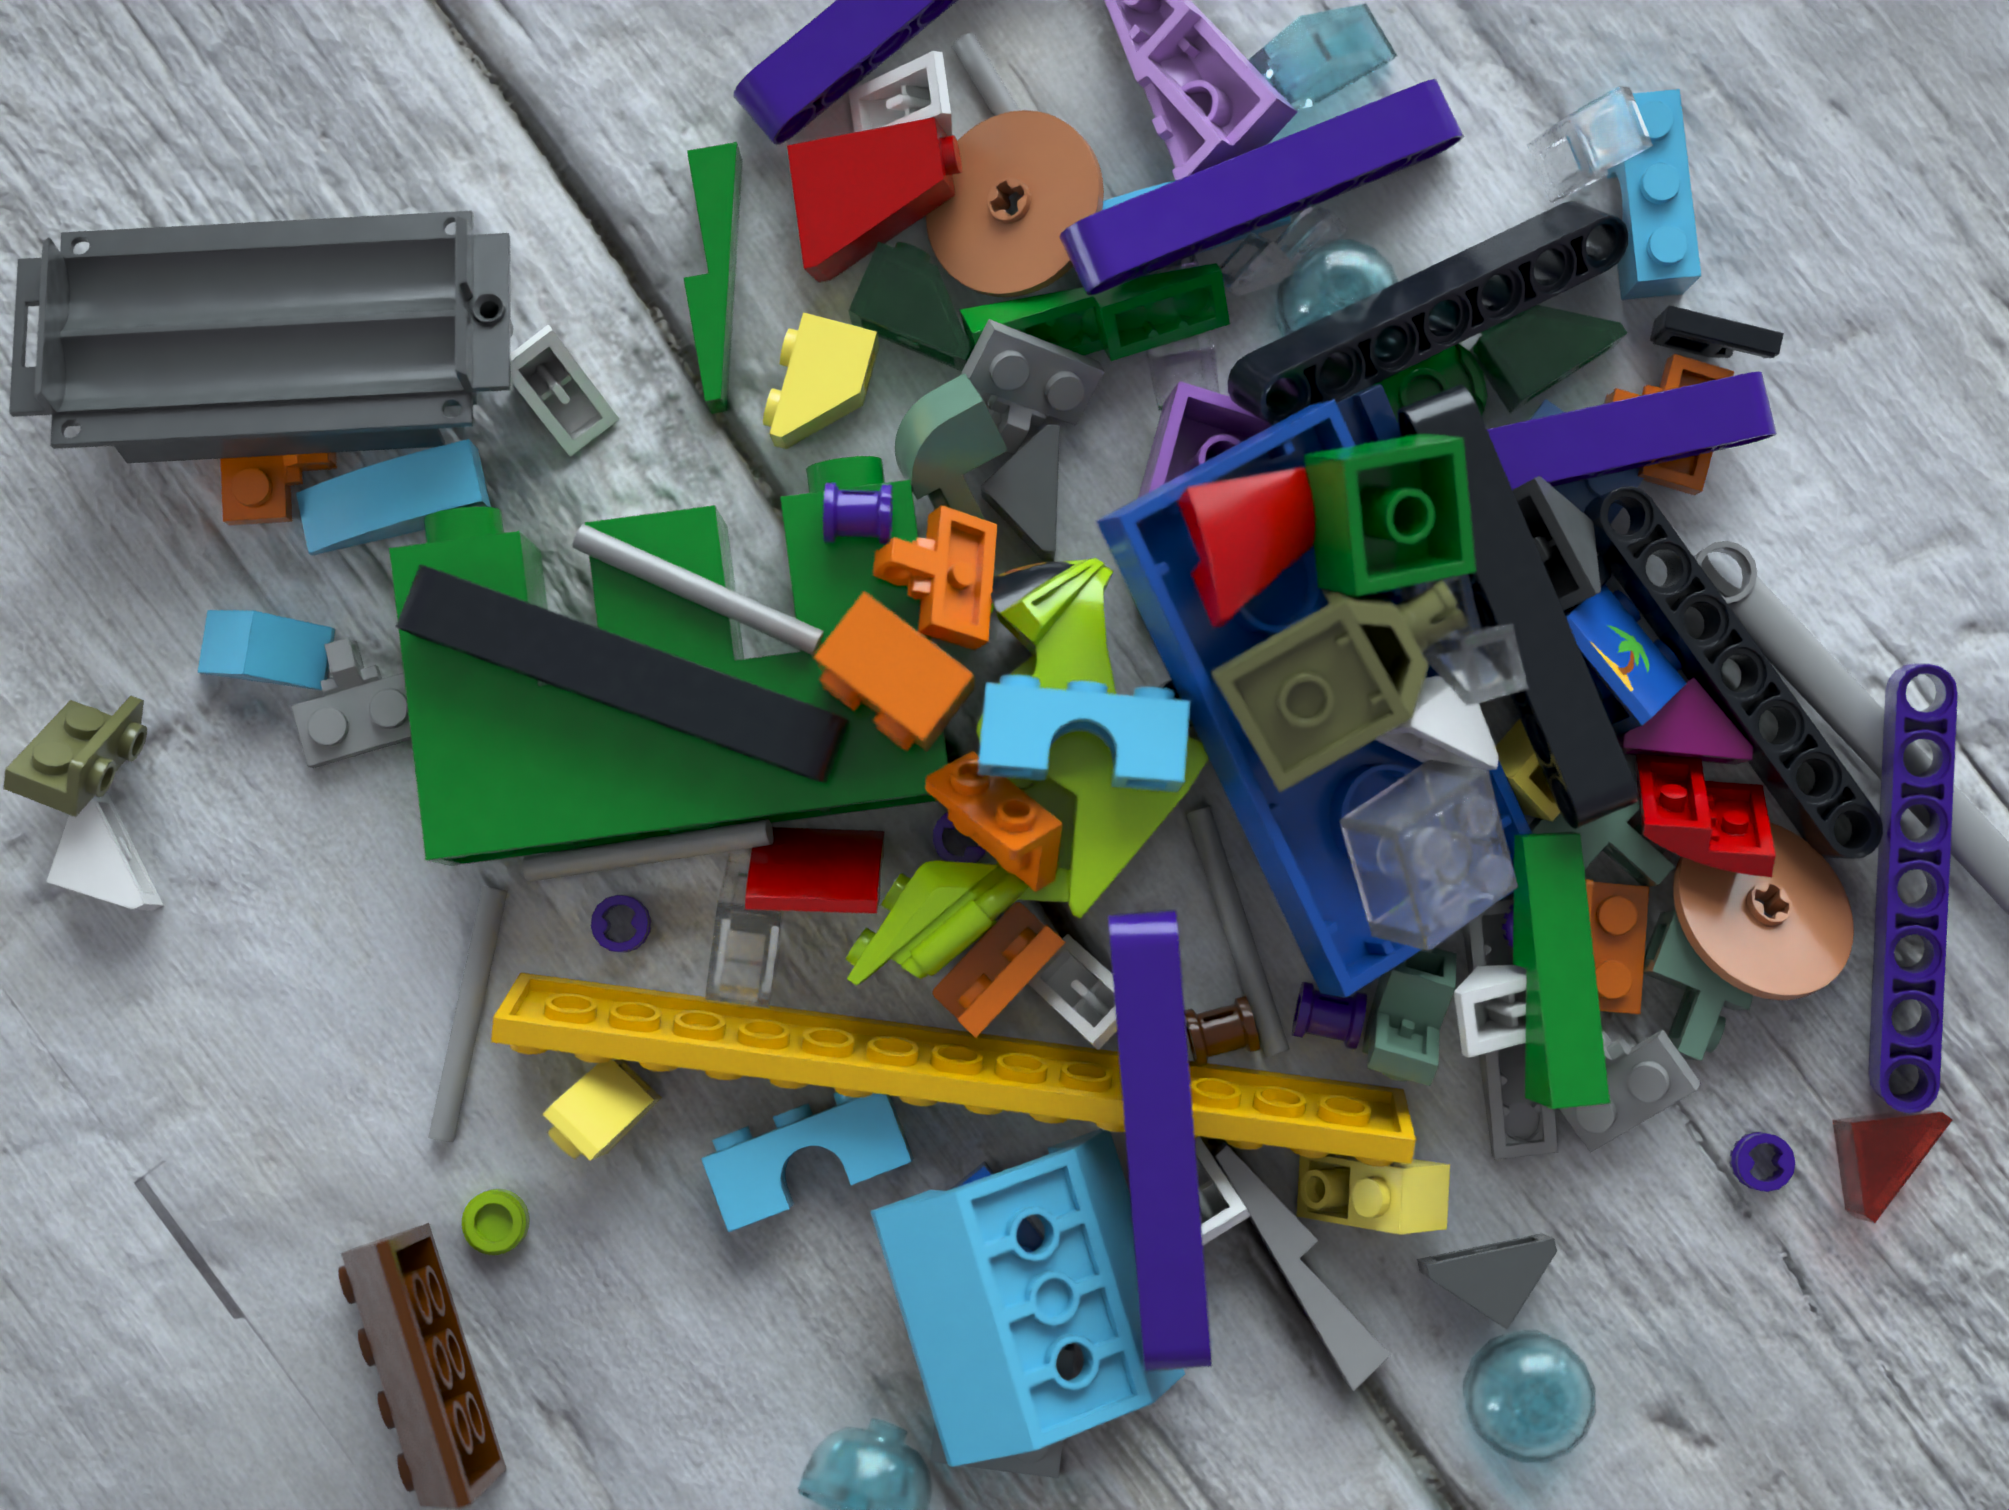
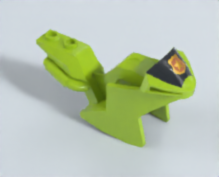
(948, 904)

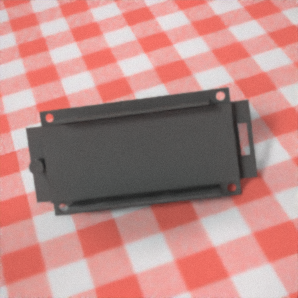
(264, 335)

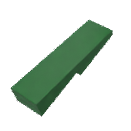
(710, 296)
(1119, 320)
(1556, 948)

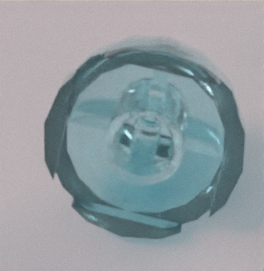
(1330, 281)
(1529, 1396)
(867, 1471)

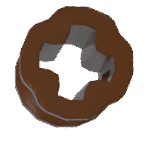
(1221, 1030)

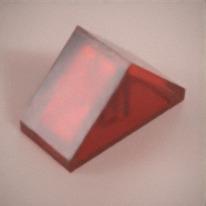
(1881, 1155)

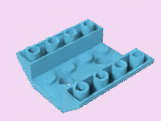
(996, 1317)

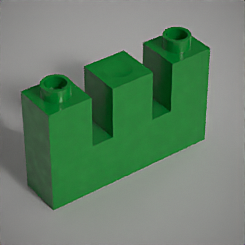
(544, 771)

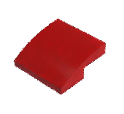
(1703, 819)
(817, 871)

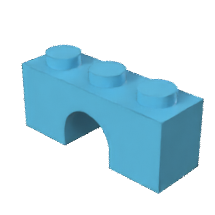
(1658, 205)
(1140, 730)
(751, 1171)

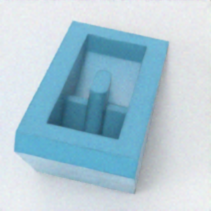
(265, 648)

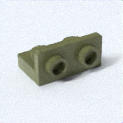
(77, 755)

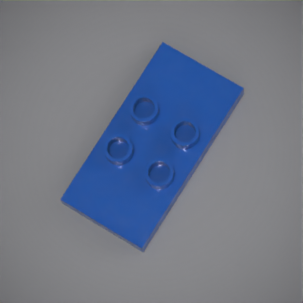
(1298, 829)

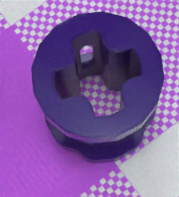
(857, 513)
(1329, 1015)

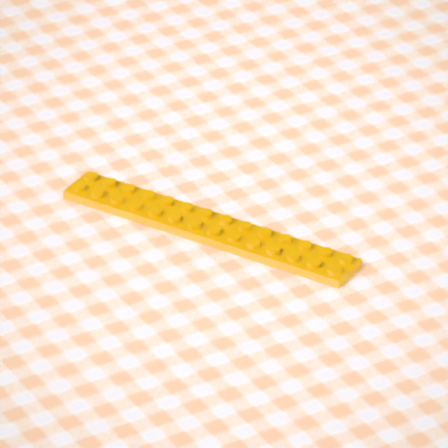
(940, 1066)

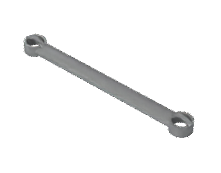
(1851, 710)

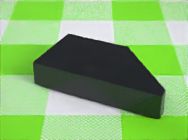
(1712, 335)

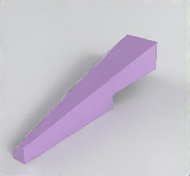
(1198, 84)

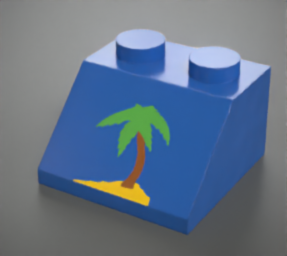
(1624, 663)

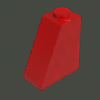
(867, 189)

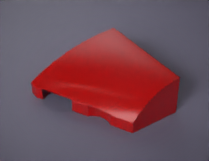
(1246, 535)

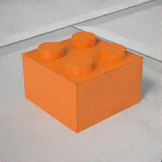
(893, 673)

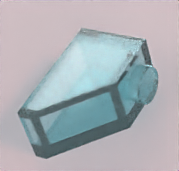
(1323, 54)

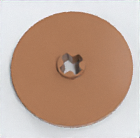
(1058, 187)
(1766, 956)

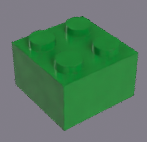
(1391, 513)

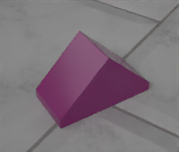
(1689, 728)

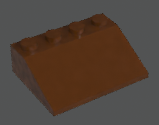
(423, 1368)

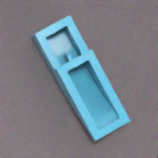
(391, 497)

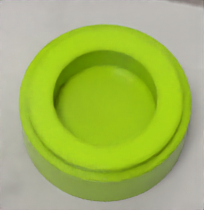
(495, 1221)

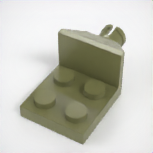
(1335, 678)

